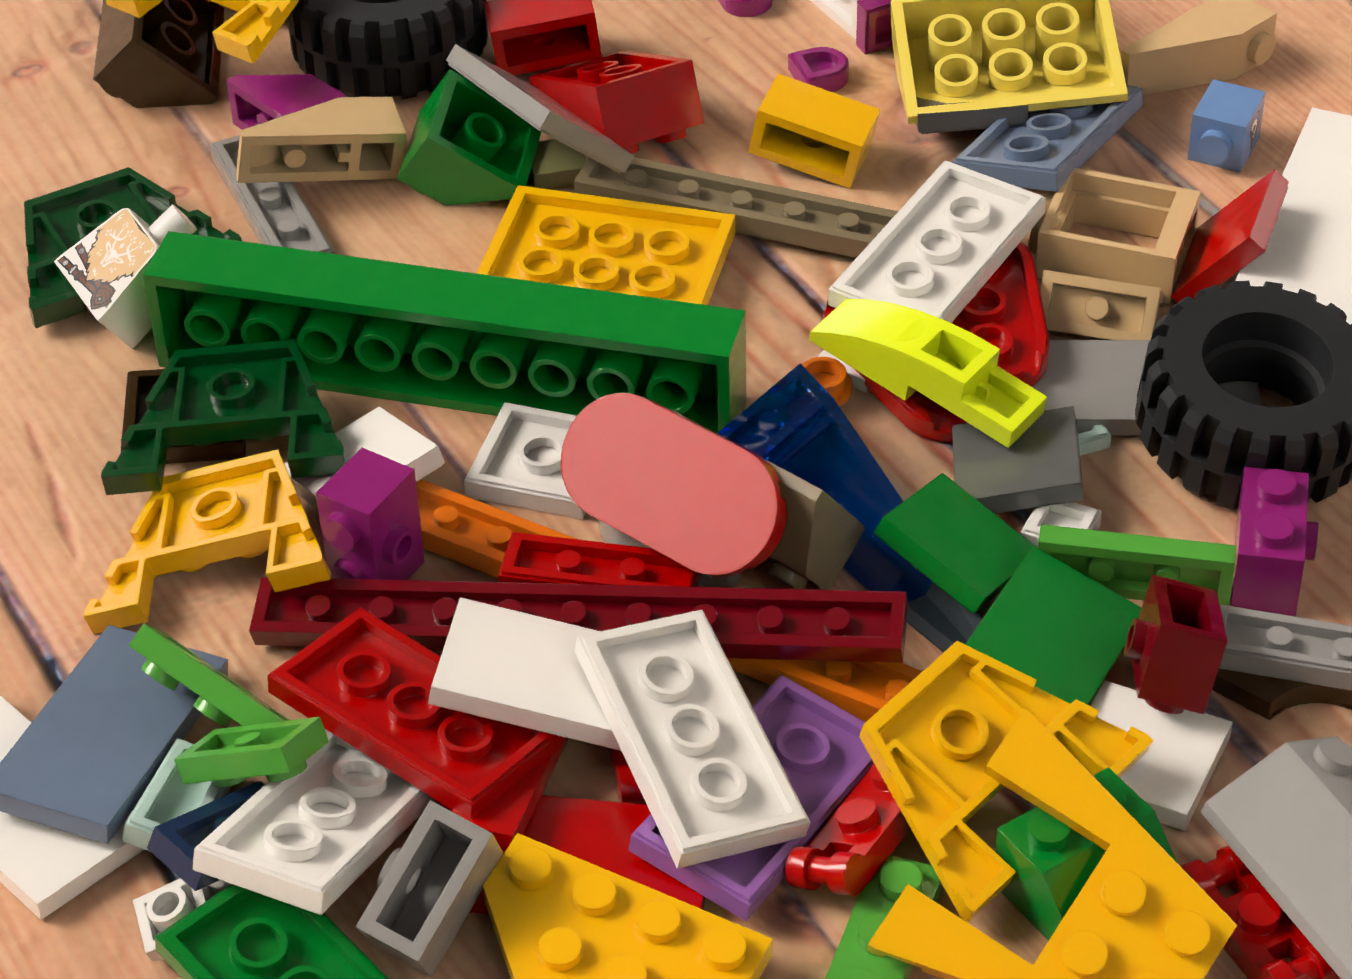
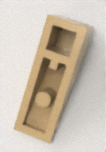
(1202, 45)
(325, 143)

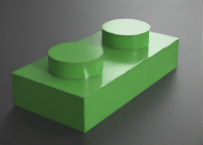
(254, 750)

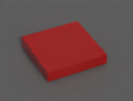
(1232, 237)

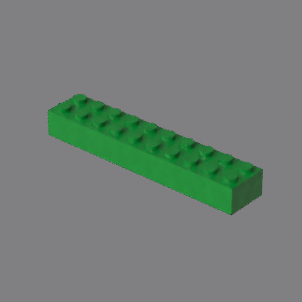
(447, 332)

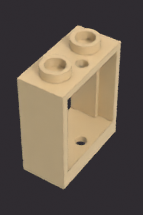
(1118, 205)

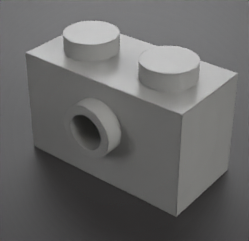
(429, 888)

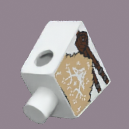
(110, 266)

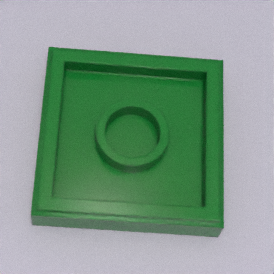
(954, 542)

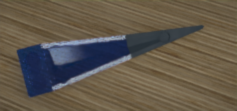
(812, 438)

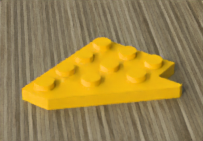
(588, 923)

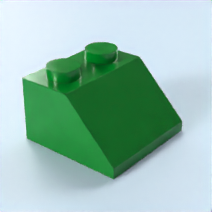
(467, 146)
(1056, 860)

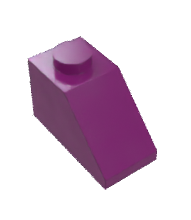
(268, 97)

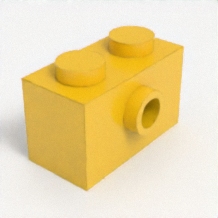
(813, 130)

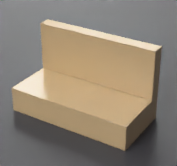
(1099, 307)

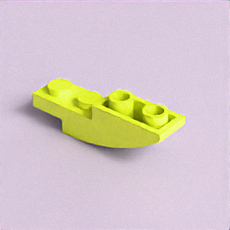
(940, 360)

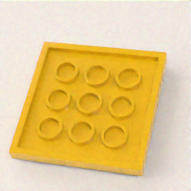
(610, 245)

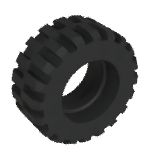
(384, 44)
(1258, 337)

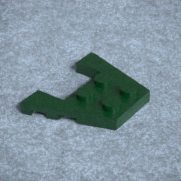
(69, 214)
(228, 396)

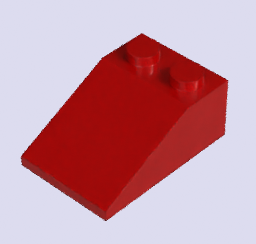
(628, 96)

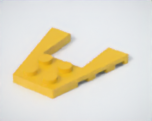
(1129, 920)

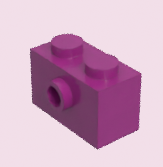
(371, 519)
(1272, 540)

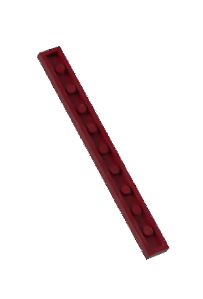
(745, 620)

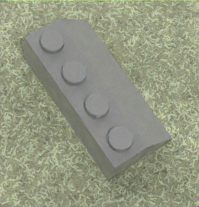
(1295, 836)

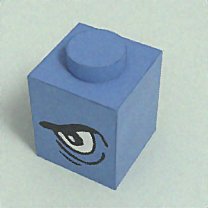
(1226, 125)

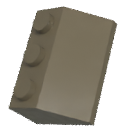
(815, 536)

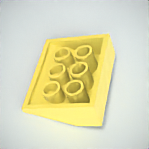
(1005, 54)

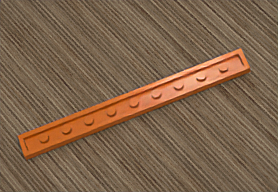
(479, 538)

